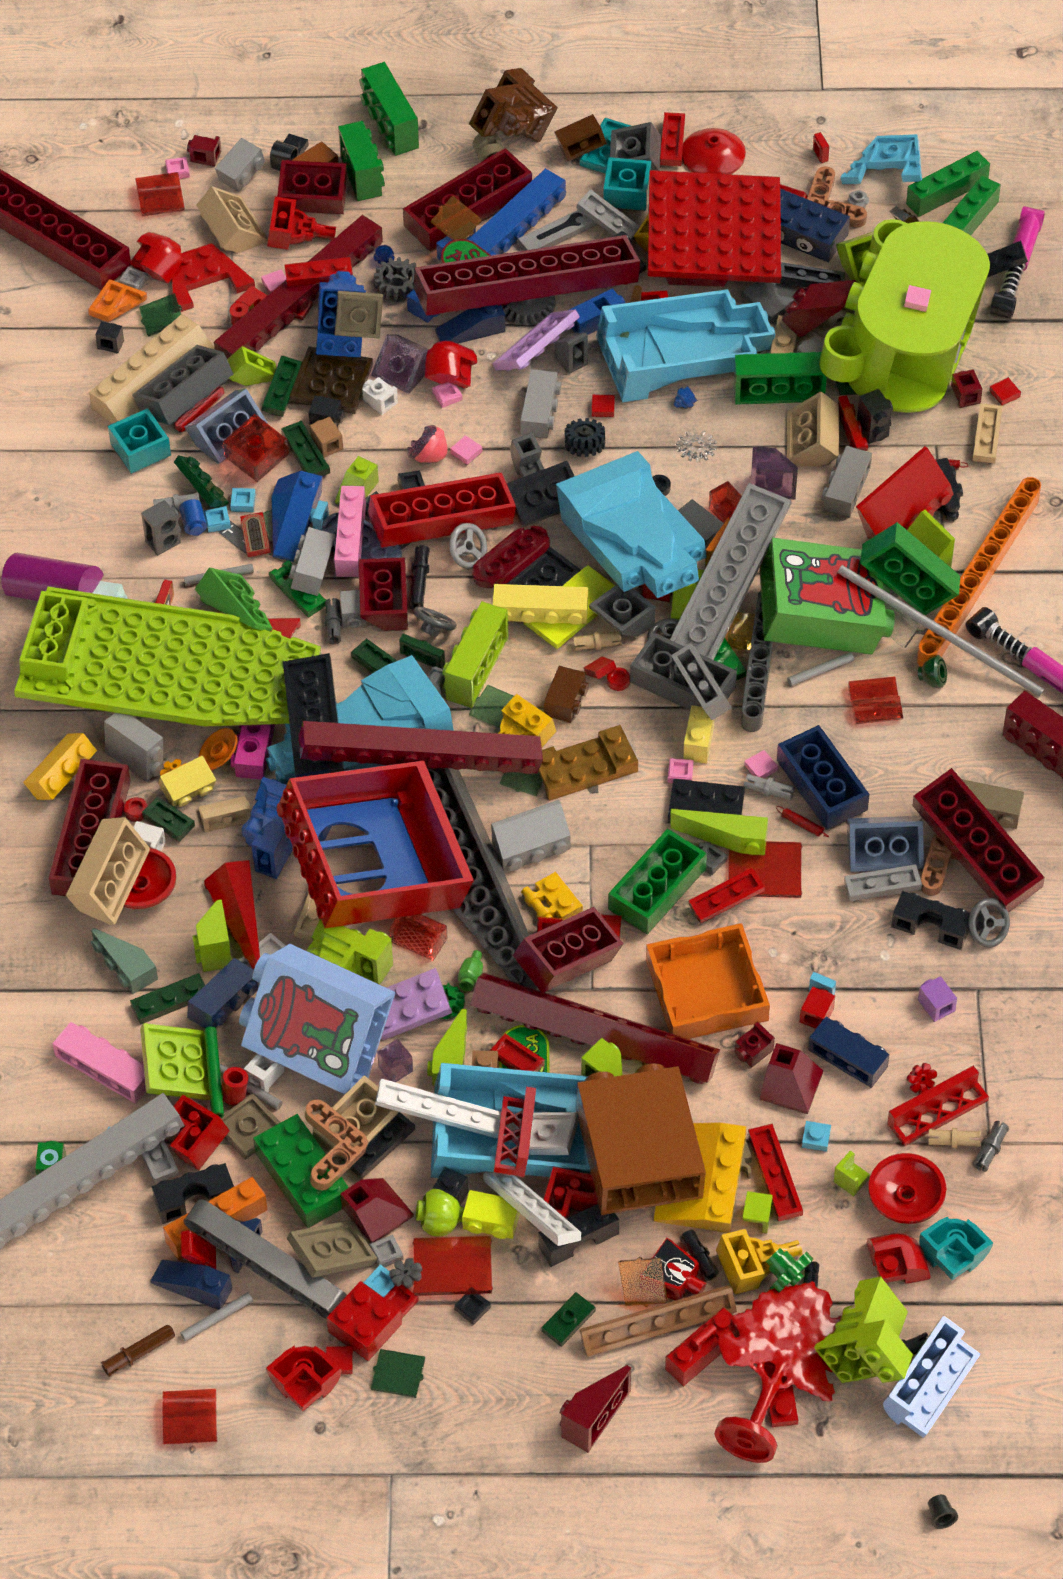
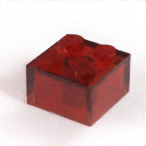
(255, 447)

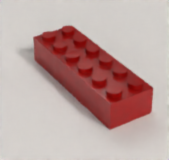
(439, 508)

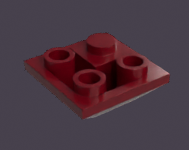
(791, 1079)
(374, 1208)

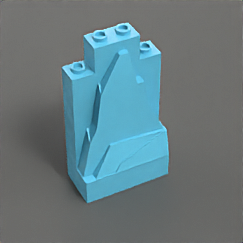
(678, 339)
(631, 526)
(389, 697)
(485, 1086)

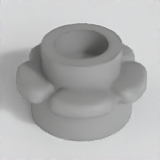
(858, 198)

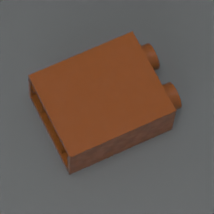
(640, 1139)

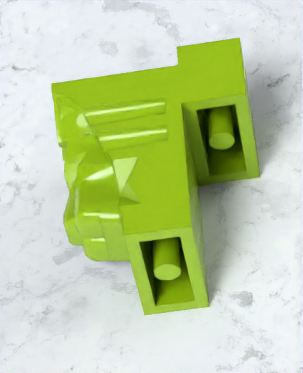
(348, 948)
(868, 1336)

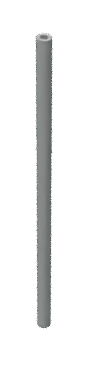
(940, 630)

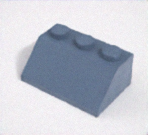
(221, 421)
(885, 842)

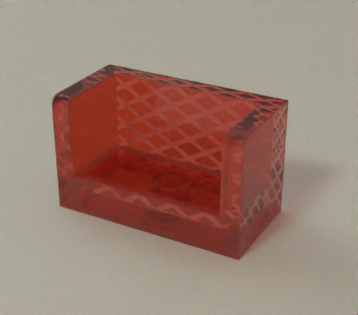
(724, 501)
(419, 935)

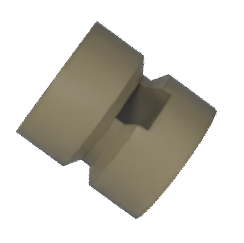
(486, 146)

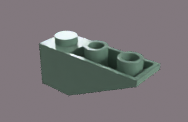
(129, 961)

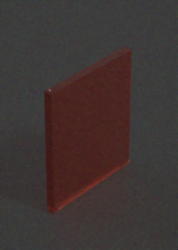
(777, 869)
(453, 1265)

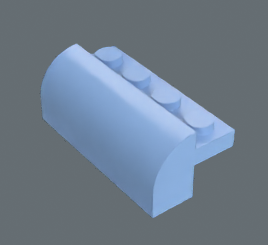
(931, 1378)

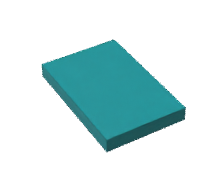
(598, 158)

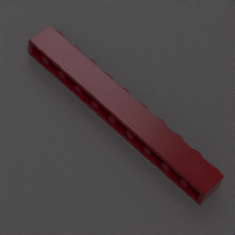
(279, 306)
(435, 747)
(589, 1025)

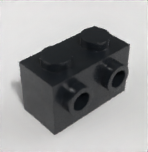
(874, 415)

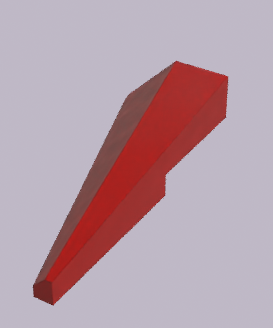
(234, 887)

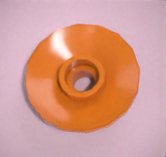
(219, 747)

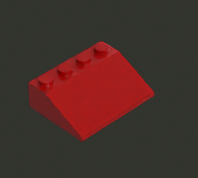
(905, 494)

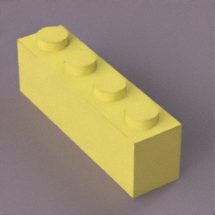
(542, 603)

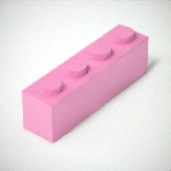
(350, 531)
(101, 1061)

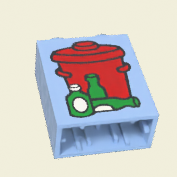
(315, 1017)

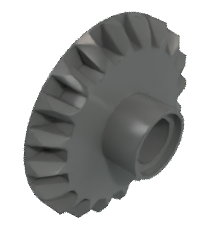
(529, 311)

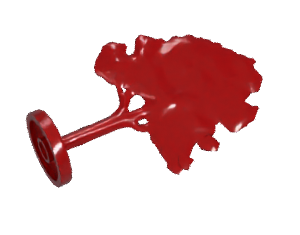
(783, 1332)

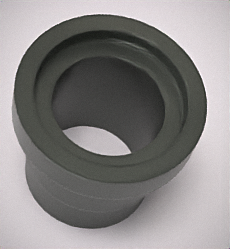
(942, 1512)

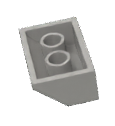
(531, 836)

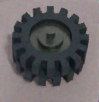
(584, 437)

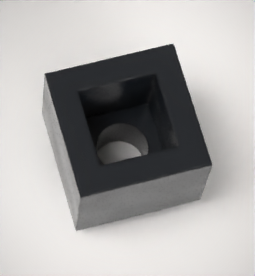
(109, 337)

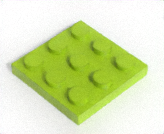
(175, 1061)

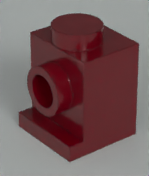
(204, 150)
(966, 388)
(762, 1045)

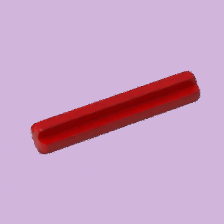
(198, 409)

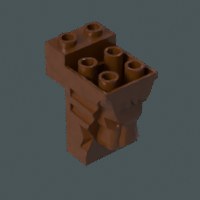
(514, 108)

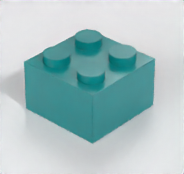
(627, 183)
(139, 440)

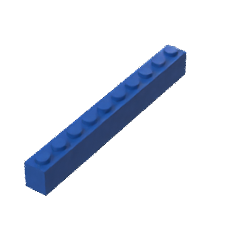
(510, 222)

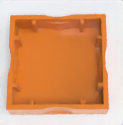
(707, 982)

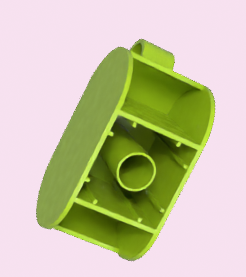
(898, 347)

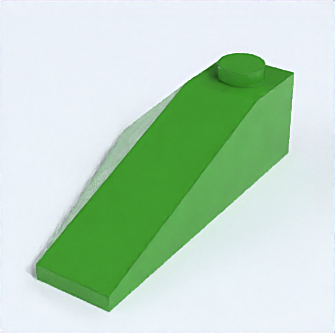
(232, 596)

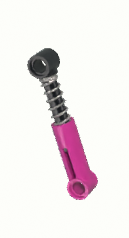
(1029, 226)
(985, 625)

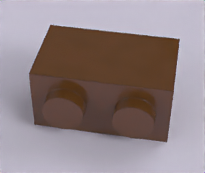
(580, 137)
(565, 694)

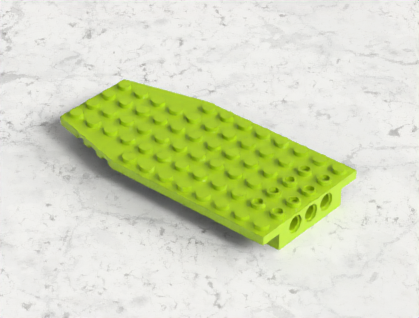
(155, 661)

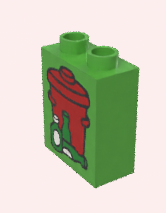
(815, 605)

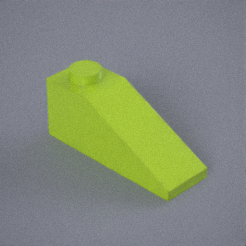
(451, 1047)

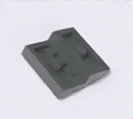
(772, 296)

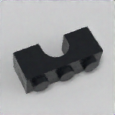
(916, 910)
(172, 1194)
(590, 1224)

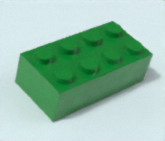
(389, 108)
(777, 377)
(910, 569)
(657, 881)
(289, 1157)

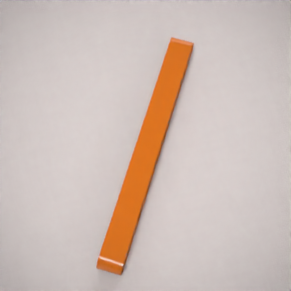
(982, 567)

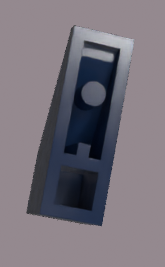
(473, 324)
(194, 1282)

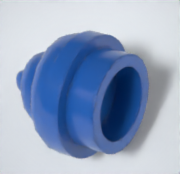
(685, 398)

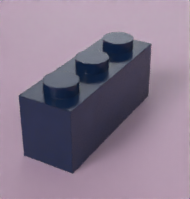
(222, 995)
(849, 1051)

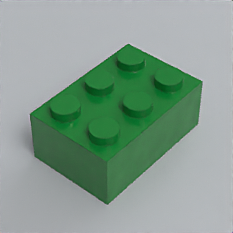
(361, 160)

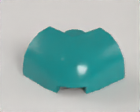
(955, 1246)

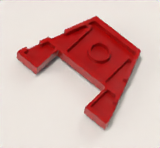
(203, 267)

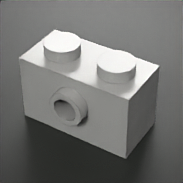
(240, 164)

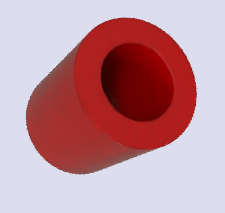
(234, 1085)

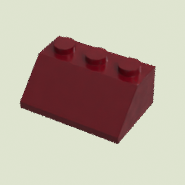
(314, 185)
(383, 593)

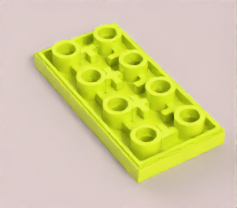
(560, 633)

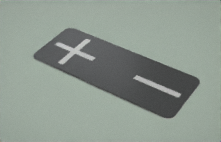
(235, 536)

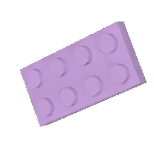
(535, 340)

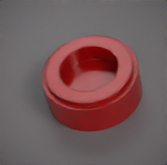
(618, 679)
(133, 809)

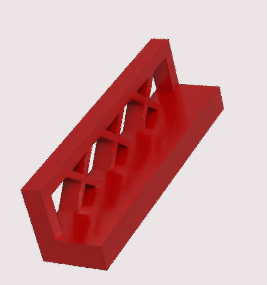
(931, 1099)
(524, 1133)

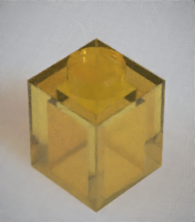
(741, 631)

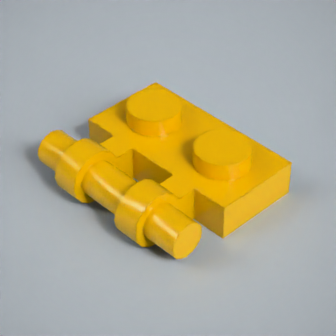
(556, 894)

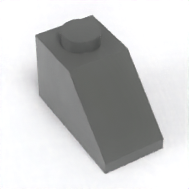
(572, 351)

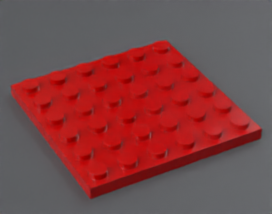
(714, 226)

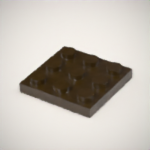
(331, 378)

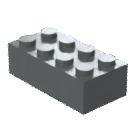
(183, 384)
(659, 674)

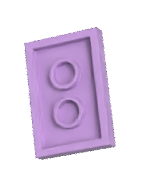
(416, 1003)

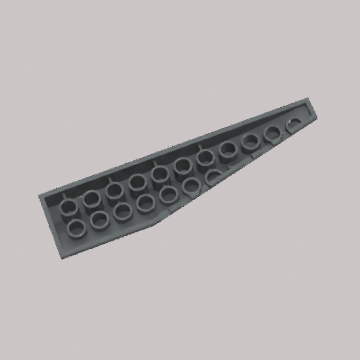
(489, 904)

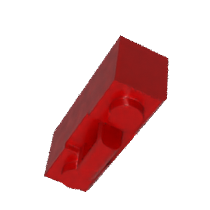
(699, 1348)

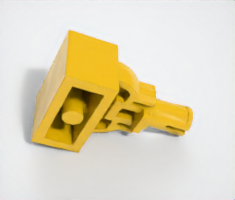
(525, 719)
(746, 1258)

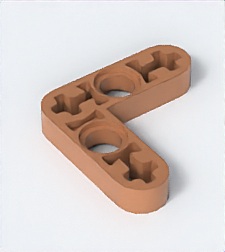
(852, 210)
(939, 853)
(342, 1148)

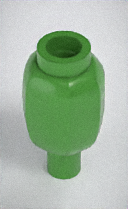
(470, 971)

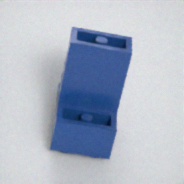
(327, 342)
(266, 830)

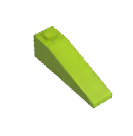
(731, 831)

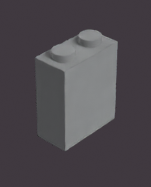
(134, 745)

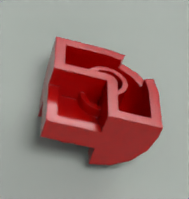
(157, 256)
(450, 363)
(898, 1258)
(304, 1374)

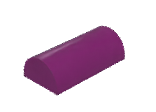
(29, 574)

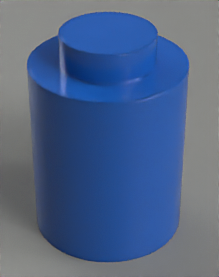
(193, 517)

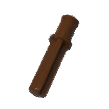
(137, 1350)

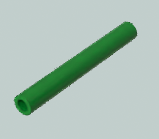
(214, 1074)

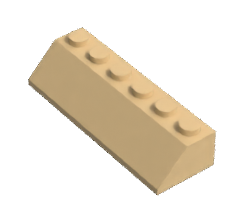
(114, 396)

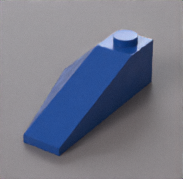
(291, 510)

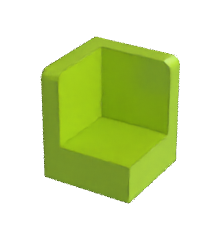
(849, 1175)
(758, 1209)

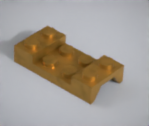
(587, 763)

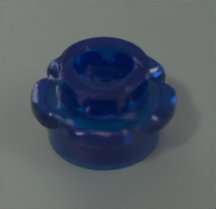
(383, 254)

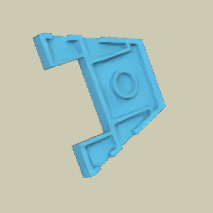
(885, 153)

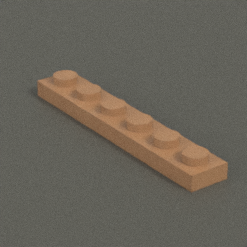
(656, 1320)

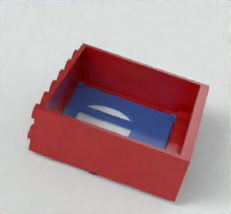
(401, 821)

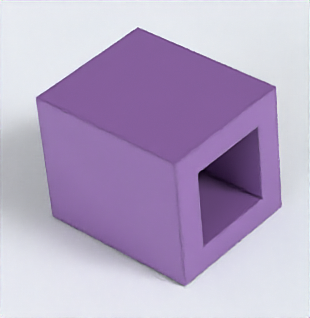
(937, 998)

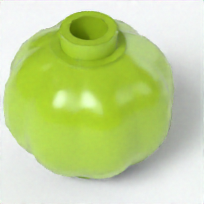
(438, 1213)

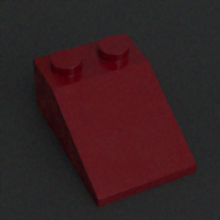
(815, 305)
(593, 1408)

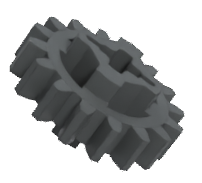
(397, 278)

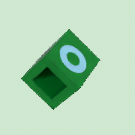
(48, 1154)

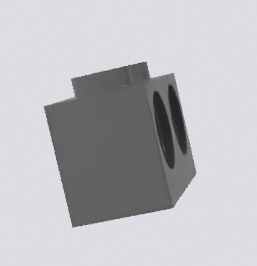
(161, 527)

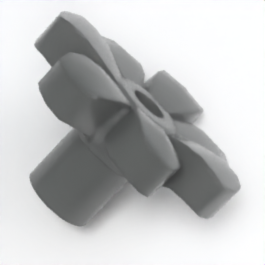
(406, 1273)

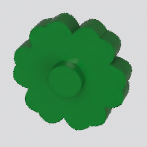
(787, 1268)

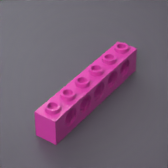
(252, 750)

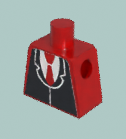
(679, 1271)

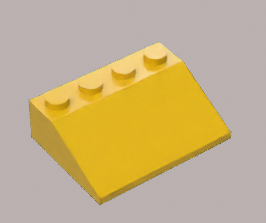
(722, 1157)

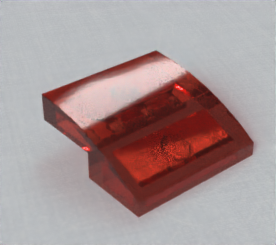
(160, 194)
(875, 700)
(189, 1416)

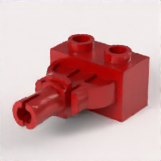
(294, 226)

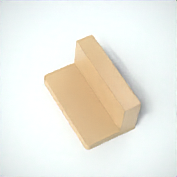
(225, 813)

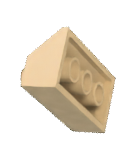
(108, 870)

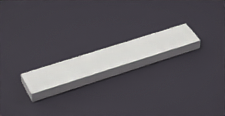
(440, 1108)
(533, 1208)

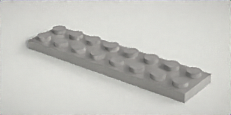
(731, 570)

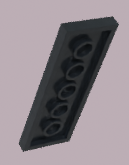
(310, 698)

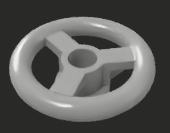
(465, 545)

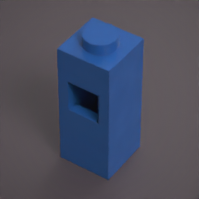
(591, 309)

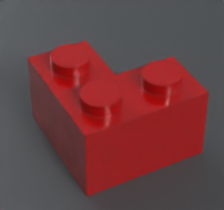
(200, 1132)
(570, 1191)

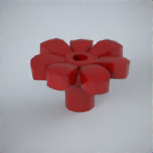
(921, 1078)

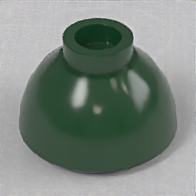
(933, 672)

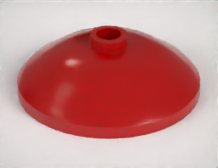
(713, 151)
(156, 878)
(909, 1176)

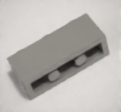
(540, 403)
(847, 481)
(311, 561)
(701, 681)

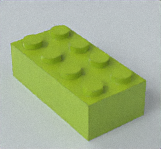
(475, 654)

